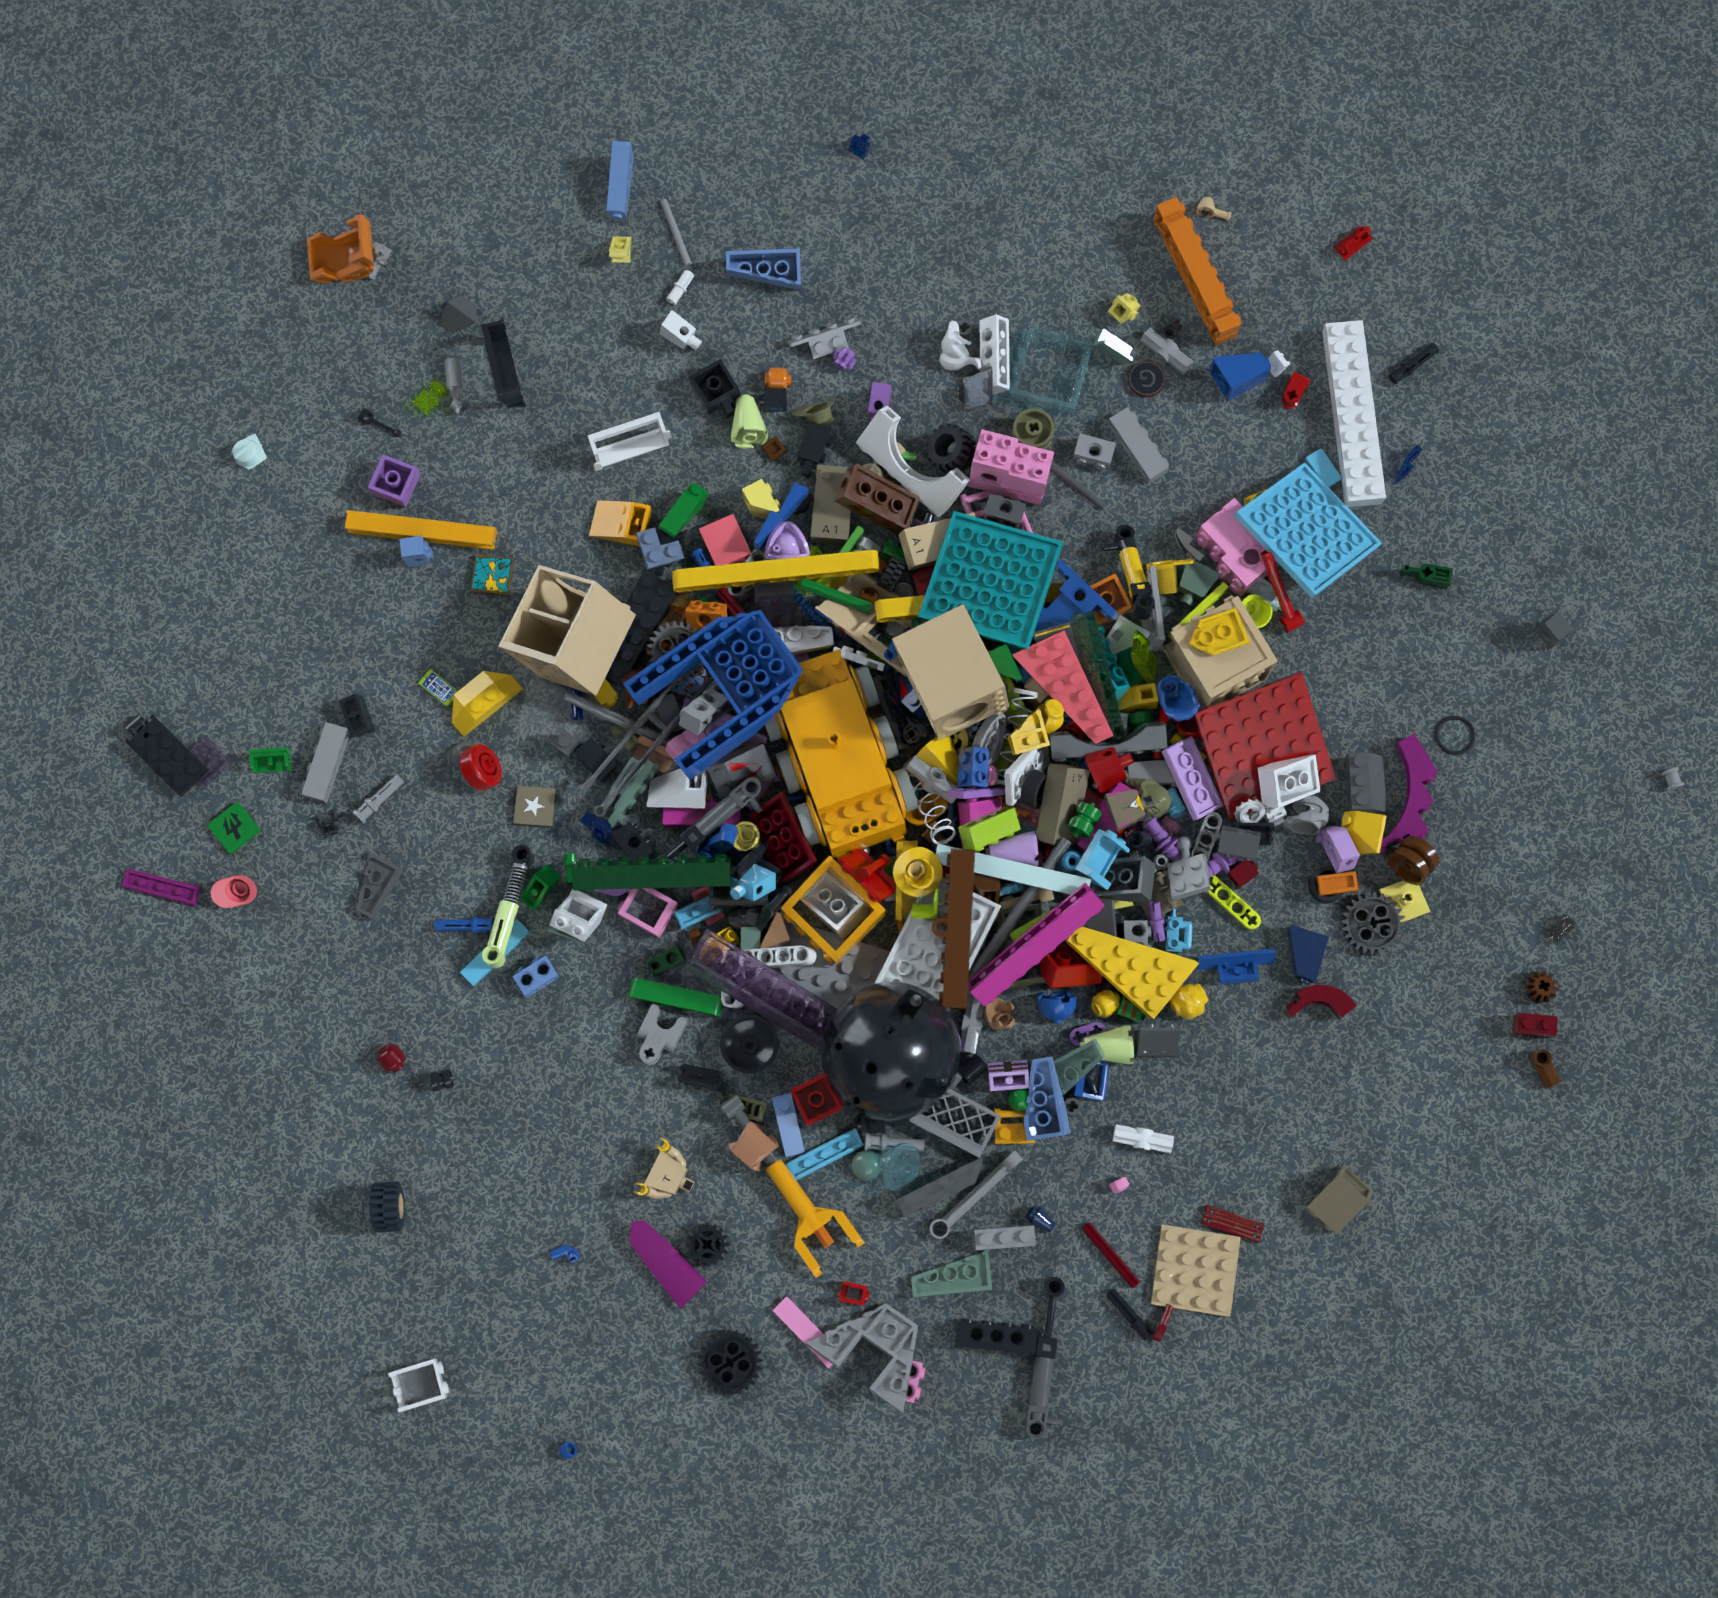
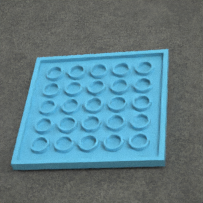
(1308, 530)

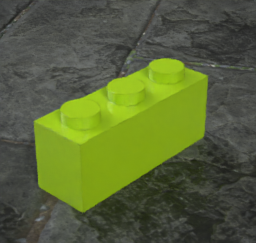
(989, 829)

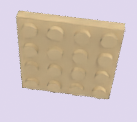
(1195, 1270)

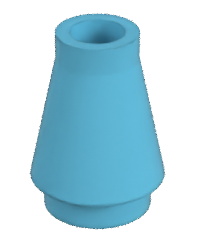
(1176, 807)

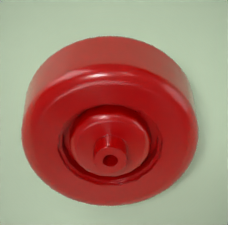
(480, 767)

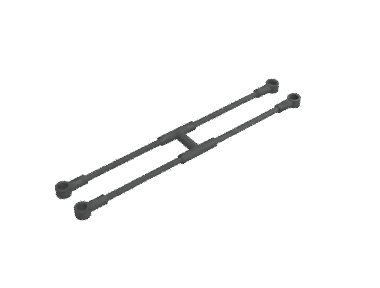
(666, 730)

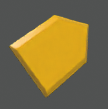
(1219, 633)

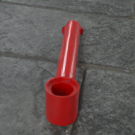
(1292, 618)

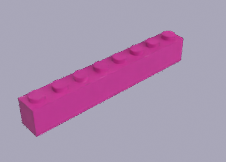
(1035, 944)

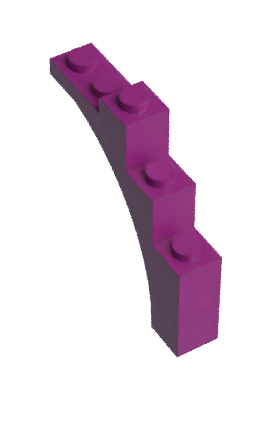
(1418, 771)

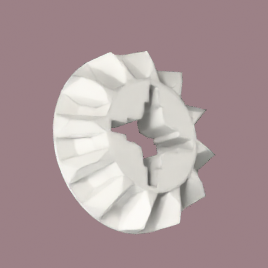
(1257, 812)

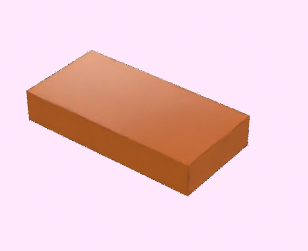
(1337, 883)

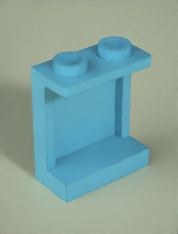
(1100, 857)

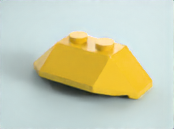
(481, 699)

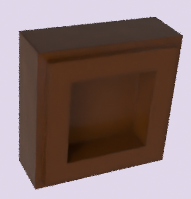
(773, 449)

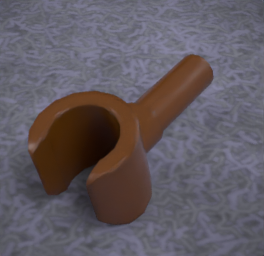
(694, 934)

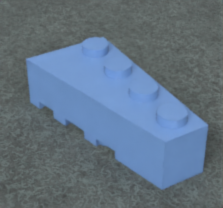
(772, 267)

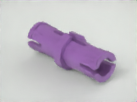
(1156, 921)

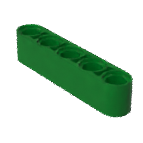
(675, 996)

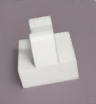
(1278, 363)

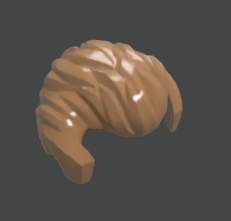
(998, 1014)

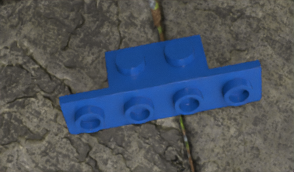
(1237, 967)

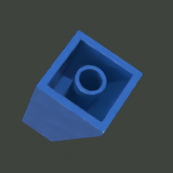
(1239, 373)

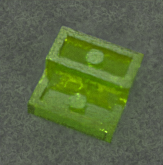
(1142, 657)

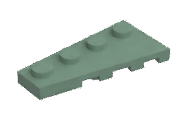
(637, 788)
(1077, 1064)
(960, 1277)

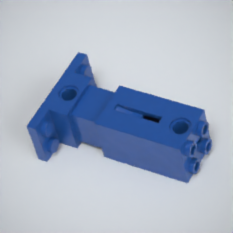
(1066, 605)

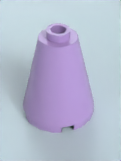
(1018, 848)

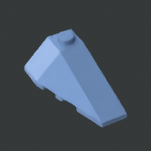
(1046, 1108)

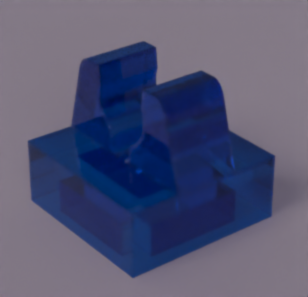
(859, 145)

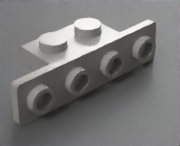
(826, 340)

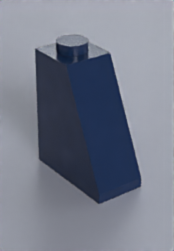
(1306, 953)

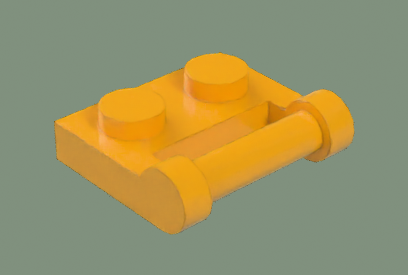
(1010, 1132)

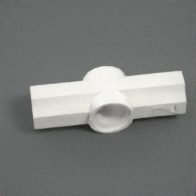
(1143, 1138)

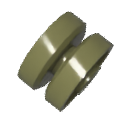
(1034, 428)

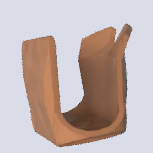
(753, 1146)

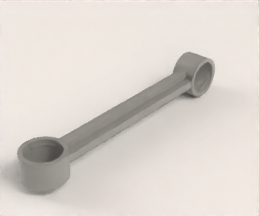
(977, 1193)

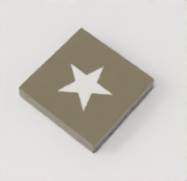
(534, 806)

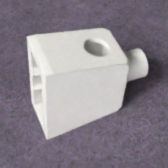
(670, 330)

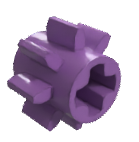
(844, 358)

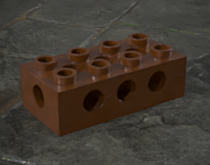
(877, 499)

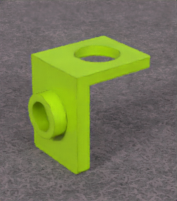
(926, 911)

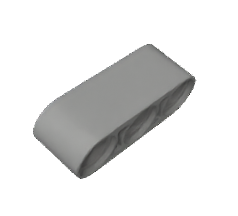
(1210, 832)

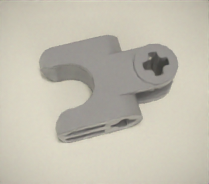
(658, 1038)

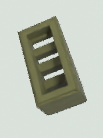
(759, 1118)

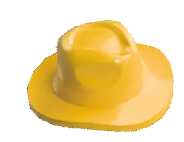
(917, 871)

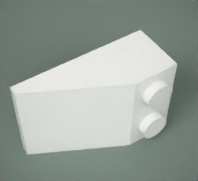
(1288, 780)
(835, 905)

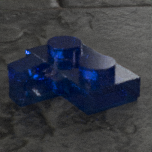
(600, 828)

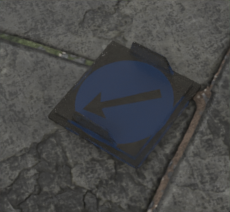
(976, 391)

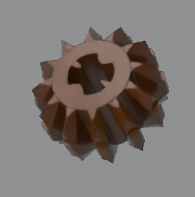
(1541, 994)

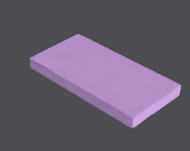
(1192, 778)

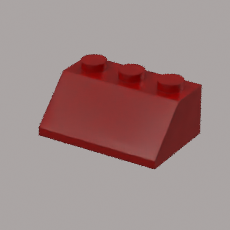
(1067, 968)

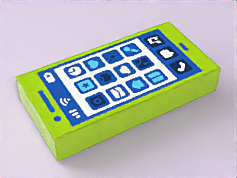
(438, 687)

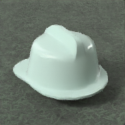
(249, 452)

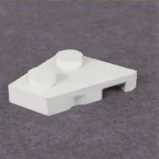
(859, 657)

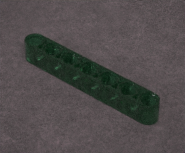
(1096, 669)

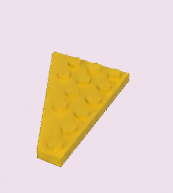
(1138, 971)

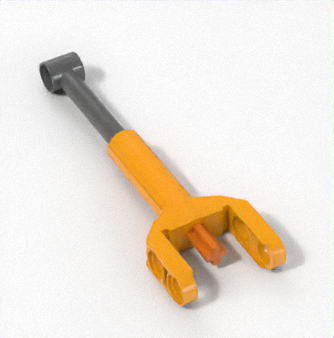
(810, 1217)

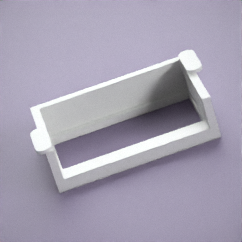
(632, 446)

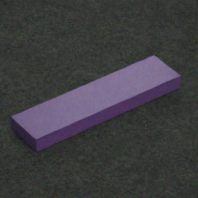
(976, 792)

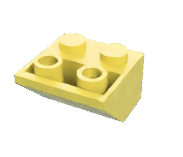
(760, 500)

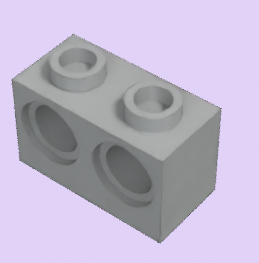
(1128, 935)

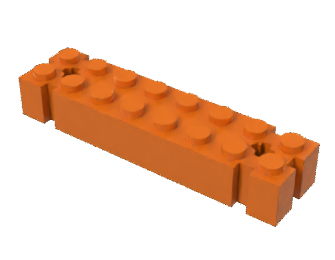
(1197, 271)

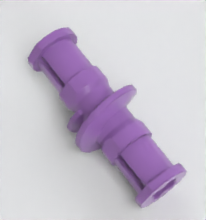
(1163, 840)
(1219, 862)

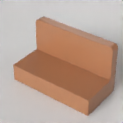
(660, 753)

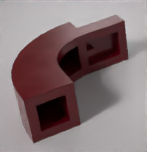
(1327, 995)

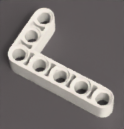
(777, 960)

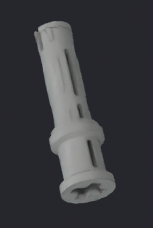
(371, 805)
(883, 1142)

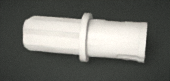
(680, 287)

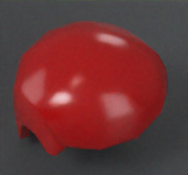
(1191, 731)

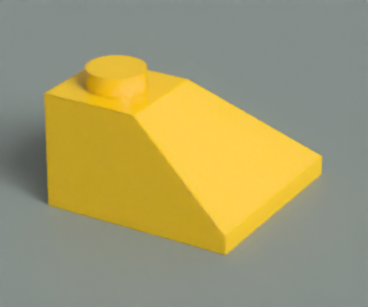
(1365, 830)

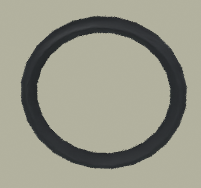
(1450, 751)

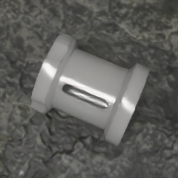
(1673, 779)

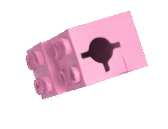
(1010, 467)
(1233, 549)

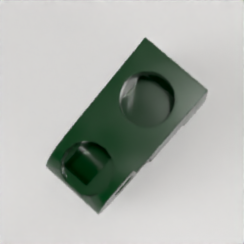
(667, 961)

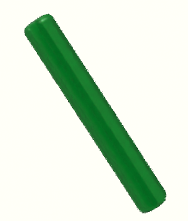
(835, 595)

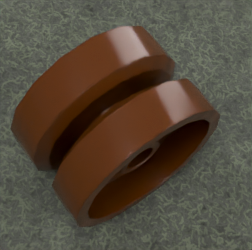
(1414, 860)

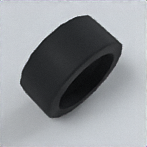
(1033, 788)
(1312, 885)

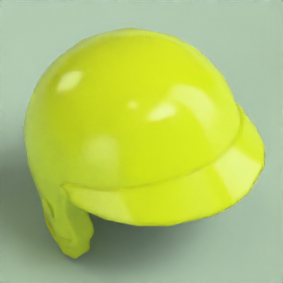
(1258, 609)

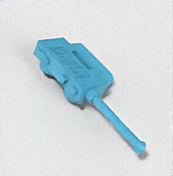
(1172, 941)

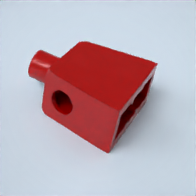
(1107, 767)

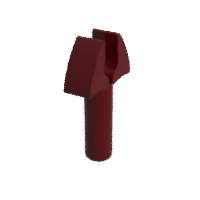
(1161, 1328)

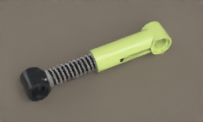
(507, 908)

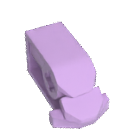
(1338, 847)

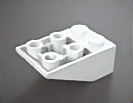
(678, 791)

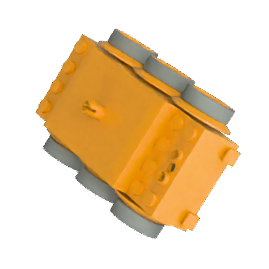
(841, 758)

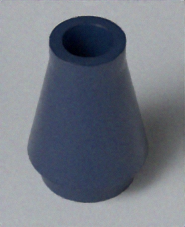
(1040, 1219)

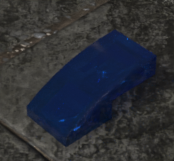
(1406, 467)

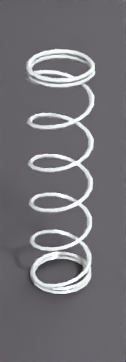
(1021, 691)
(936, 829)

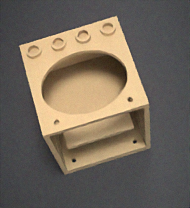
(567, 632)
(951, 672)

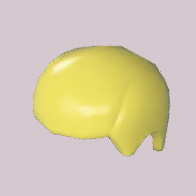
(747, 836)

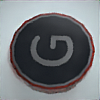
(1146, 379)

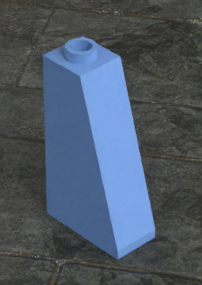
(619, 180)

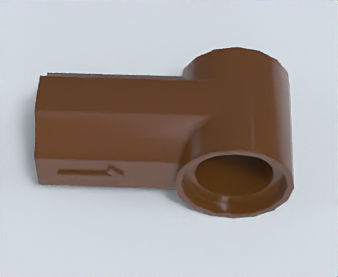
(1545, 1070)

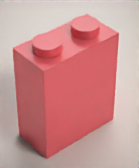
(725, 541)

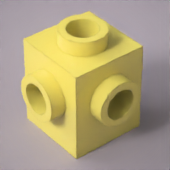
(1124, 308)

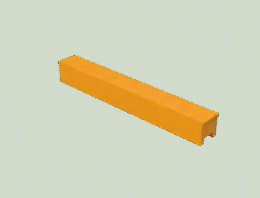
(431, 530)

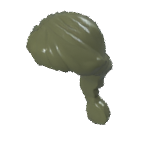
(1159, 795)

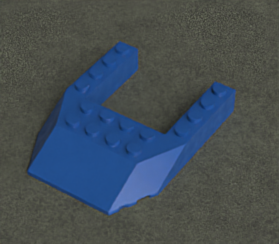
(746, 664)

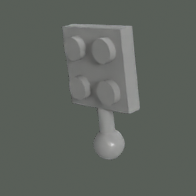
(1188, 875)

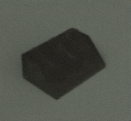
(721, 900)

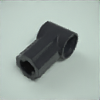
(1133, 843)

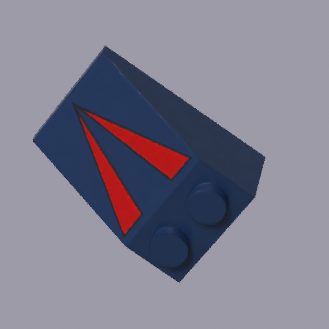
(907, 695)

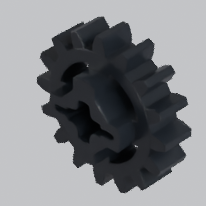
(714, 1237)

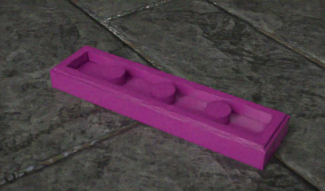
(161, 887)

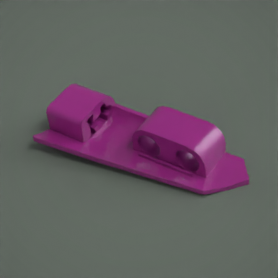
(665, 1263)

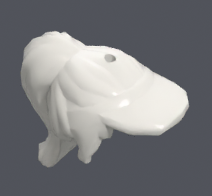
(954, 352)

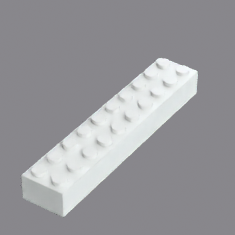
(1353, 413)

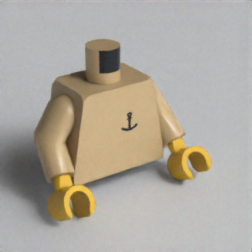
(666, 1174)

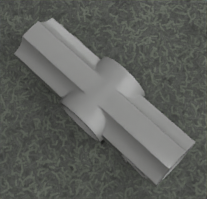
(1166, 350)
(931, 779)
(971, 1025)

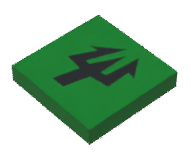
(234, 828)

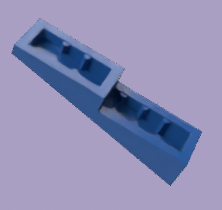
(793, 501)

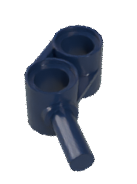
(955, 823)

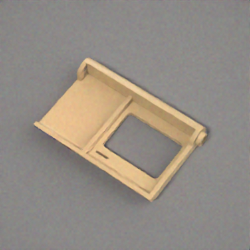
(859, 623)

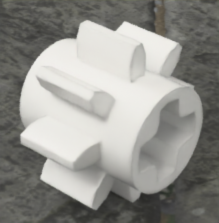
(1275, 815)

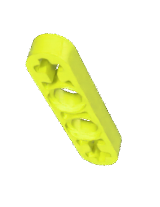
(1233, 898)

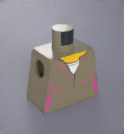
(1126, 807)

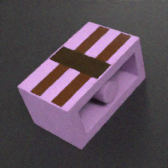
(1008, 1075)

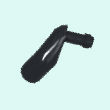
(1091, 1084)

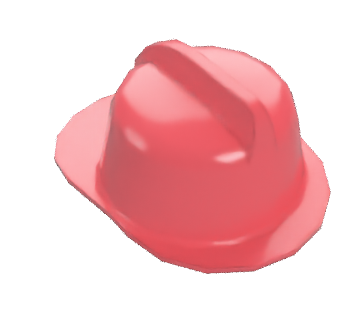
(233, 891)

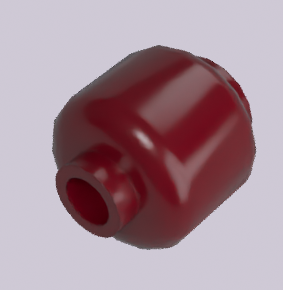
(391, 1058)

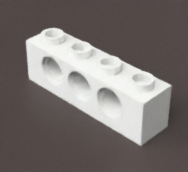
(995, 351)

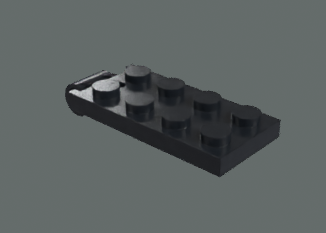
(165, 754)

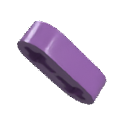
(1085, 1029)

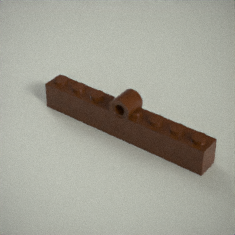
(958, 931)

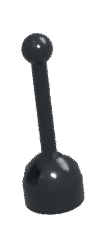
(367, 417)

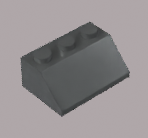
(1365, 782)

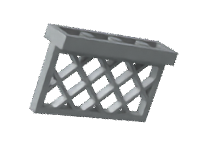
(1155, 622)
(952, 1136)

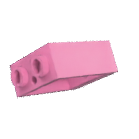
(664, 918)

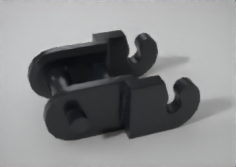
(333, 821)

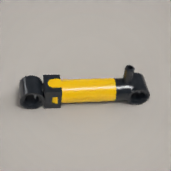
(1139, 588)

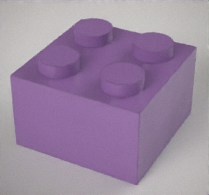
(394, 480)

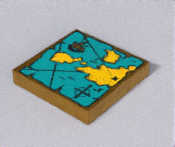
(492, 574)

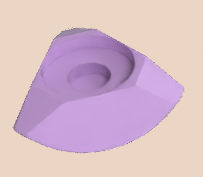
(786, 542)

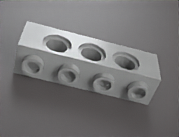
(704, 710)

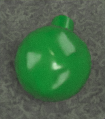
(1017, 1099)

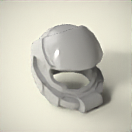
(1309, 821)

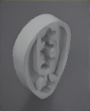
(991, 736)

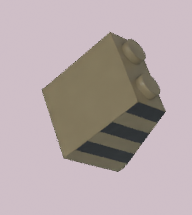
(1340, 1200)

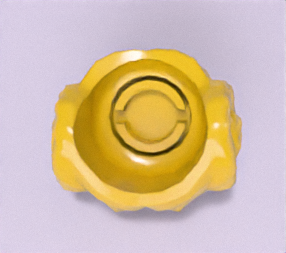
(1052, 715)
(1189, 1001)

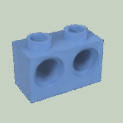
(538, 981)

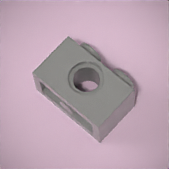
(1088, 443)

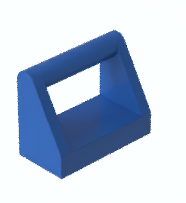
(1078, 1090)

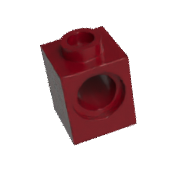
(1243, 873)

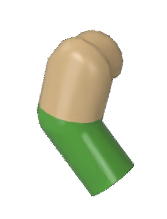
(907, 455)

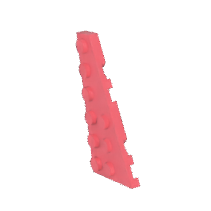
(1063, 678)

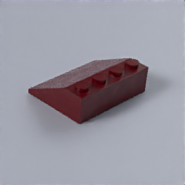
(787, 842)

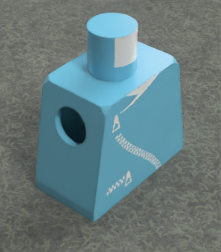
(753, 884)

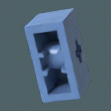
(415, 551)

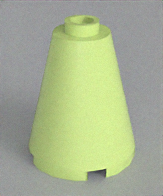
(747, 424)
(1115, 1044)

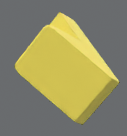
(620, 249)

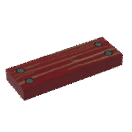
(1233, 1223)

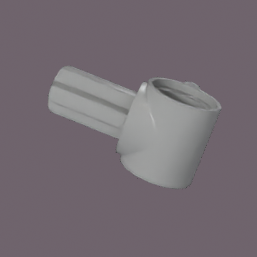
(380, 256)

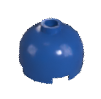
(1057, 1005)

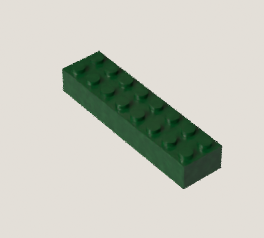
(652, 873)

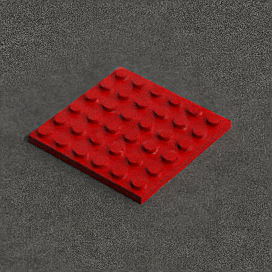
(1258, 730)

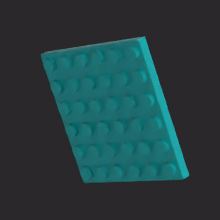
(996, 575)

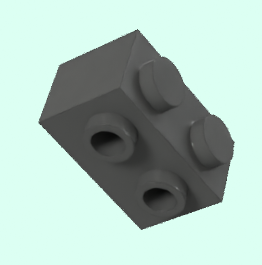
(1239, 843)

